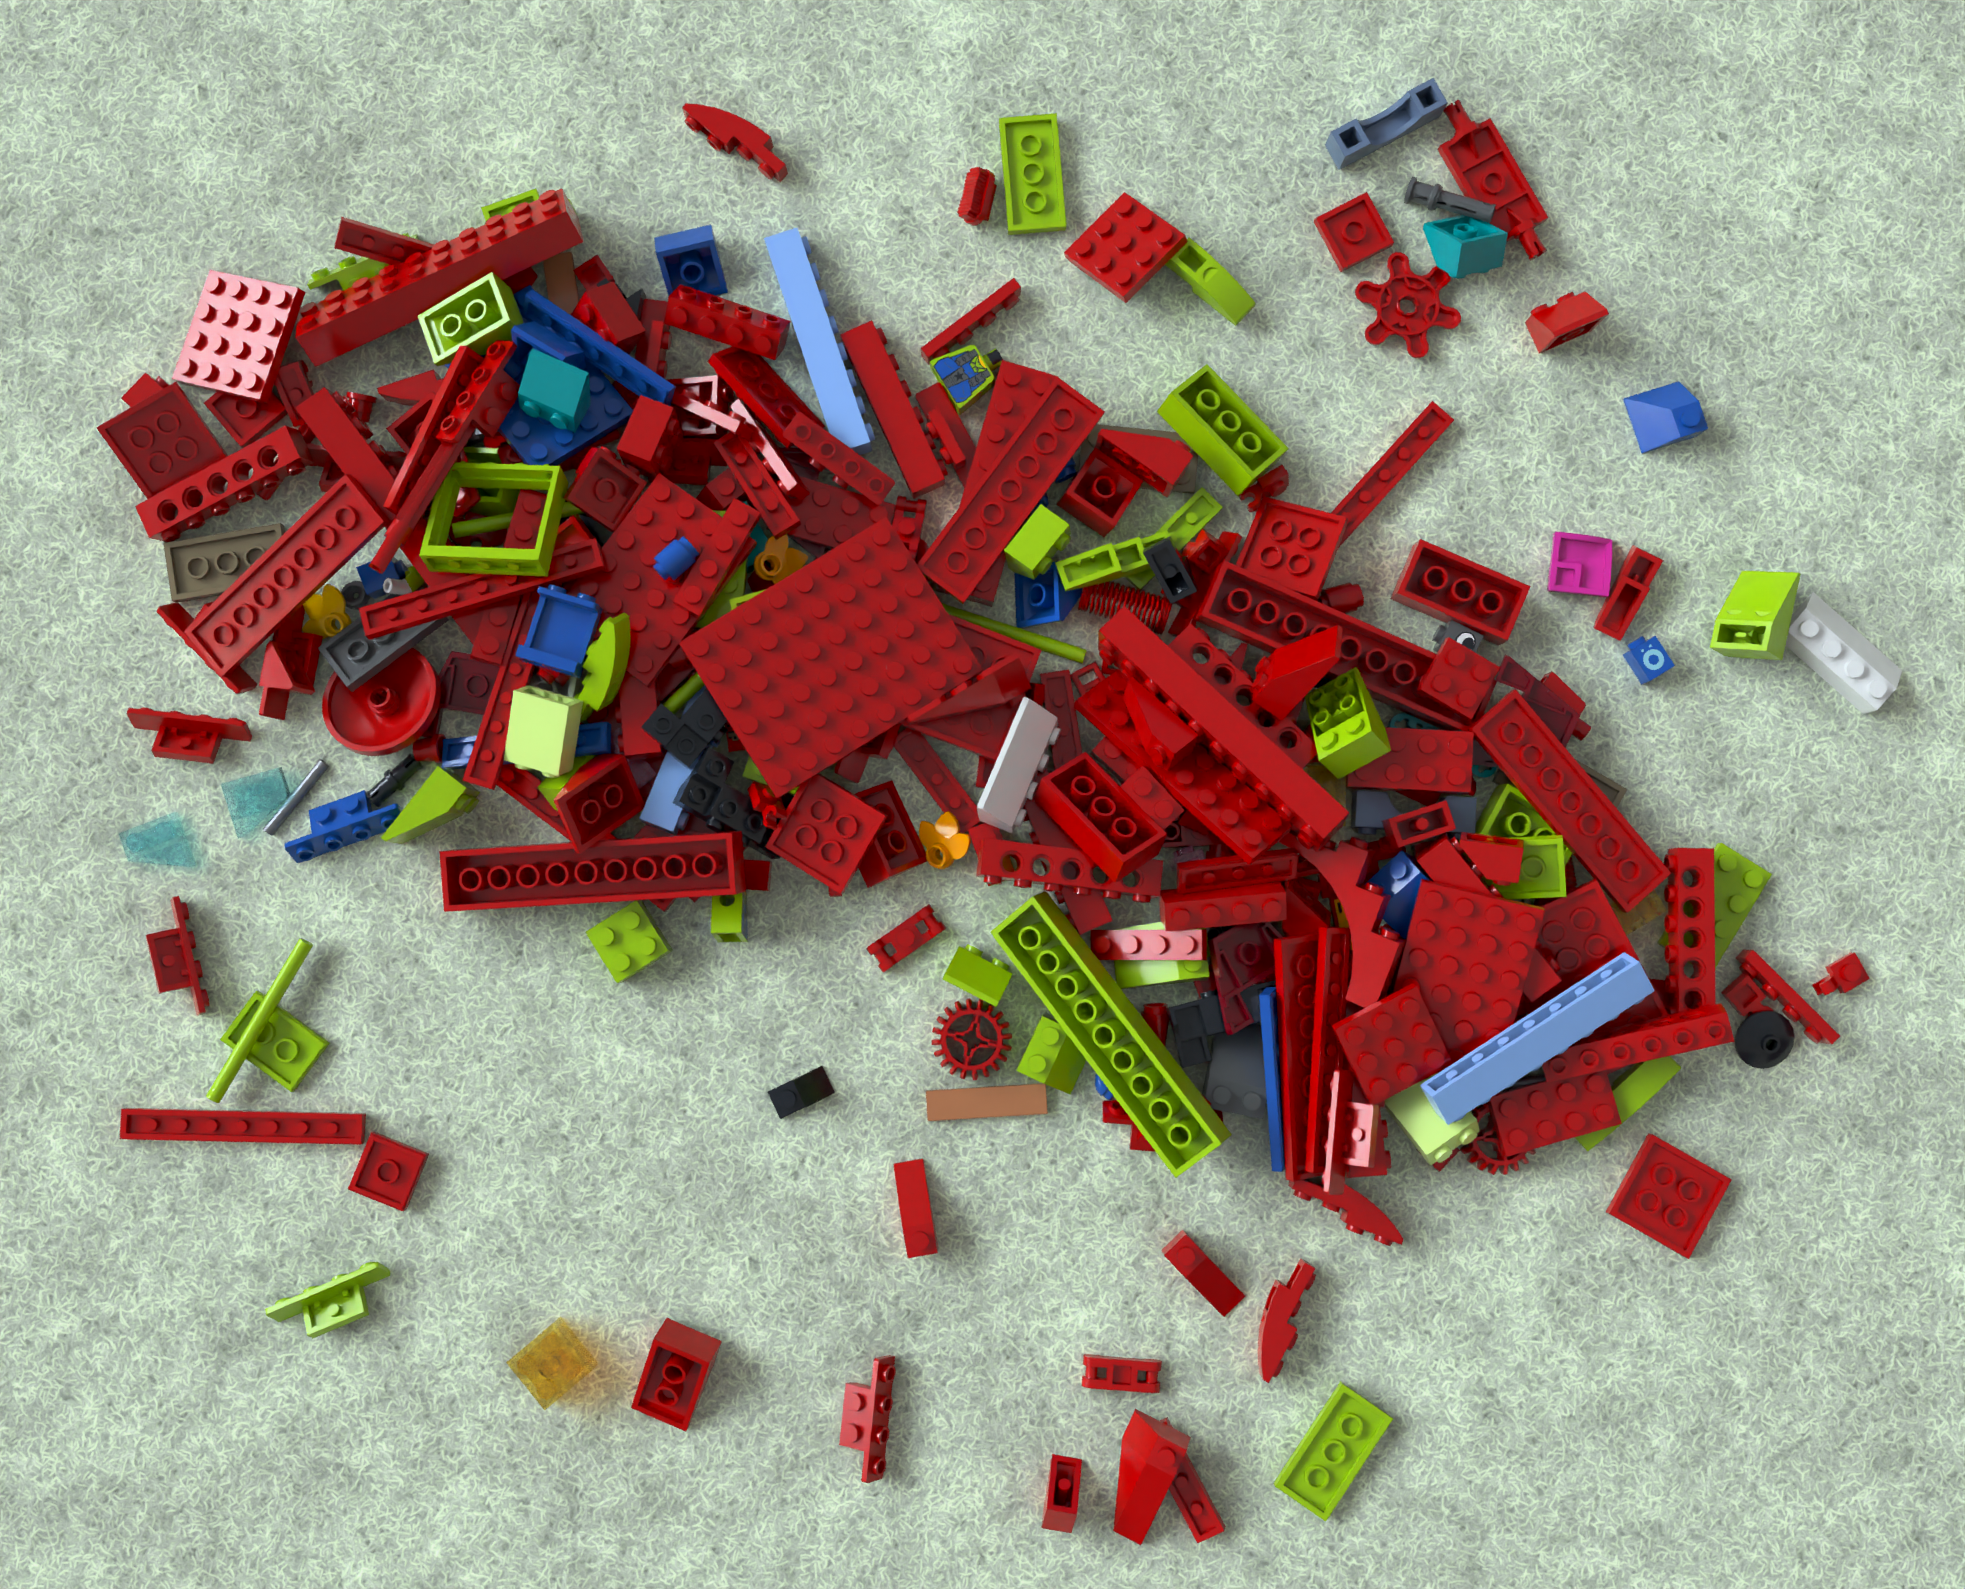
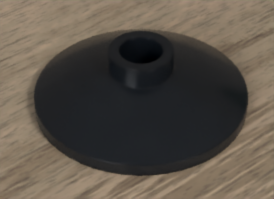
(1754, 1034)

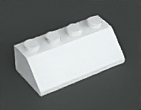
(1841, 655)
(1018, 766)

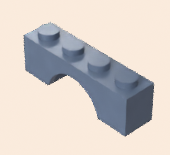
(1366, 136)
(1373, 807)

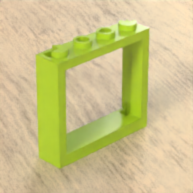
(487, 559)

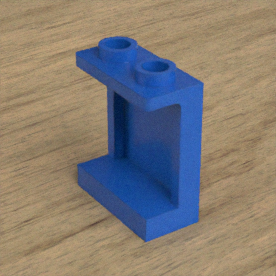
(561, 631)

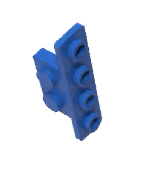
(340, 825)

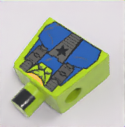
(966, 375)
(729, 922)

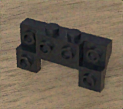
(692, 733)
(723, 806)
(1204, 1018)

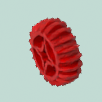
(966, 1064)
(1484, 1161)

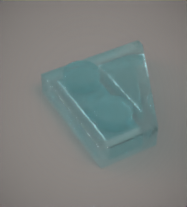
(254, 798)
(159, 842)

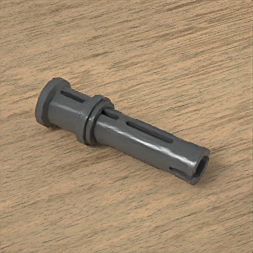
(1436, 197)

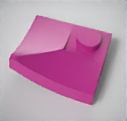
(1580, 565)

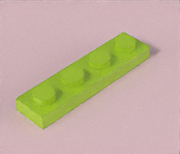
(1183, 528)

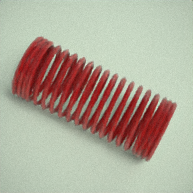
(1163, 606)

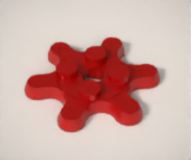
(1421, 291)

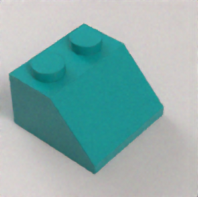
(1465, 245)
(554, 391)

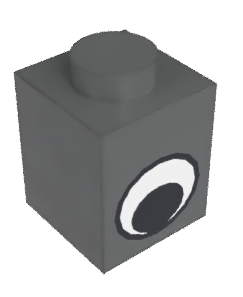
(1458, 633)

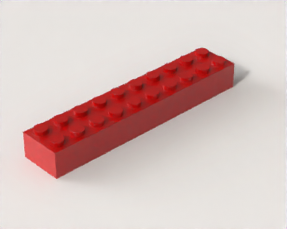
(422, 281)
(356, 454)
(1277, 616)
(1222, 729)
(602, 873)

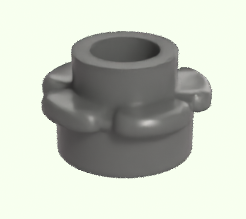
(348, 593)

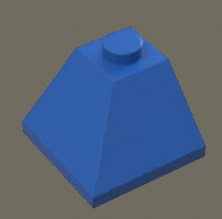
(1665, 416)
(1043, 599)

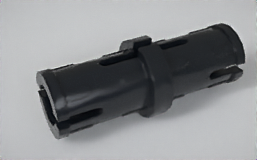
(394, 780)

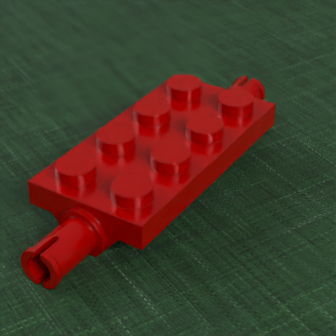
(1491, 175)

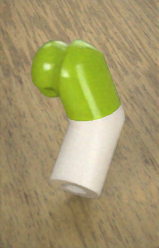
(409, 584)

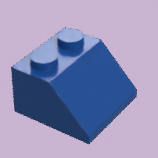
(691, 260)
(547, 341)
(1401, 881)

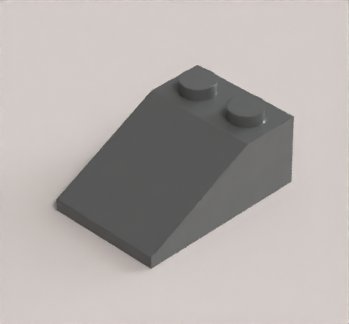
(1237, 1073)

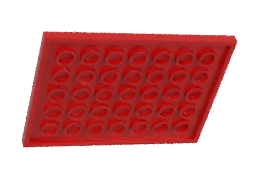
(830, 657)

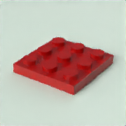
(1125, 247)
(162, 440)
(1292, 545)
(826, 832)
(1392, 1044)
(1668, 1195)

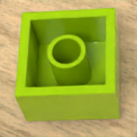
(629, 941)

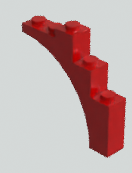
(1374, 950)

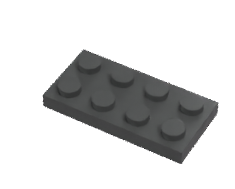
(359, 659)

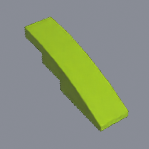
(1106, 562)
(1633, 1090)

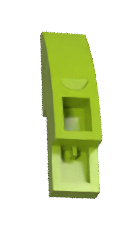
(1211, 282)
(606, 665)

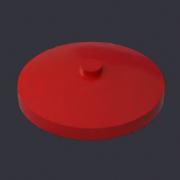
(385, 710)

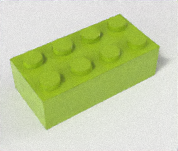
(1222, 429)

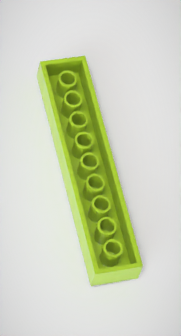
(1110, 1033)

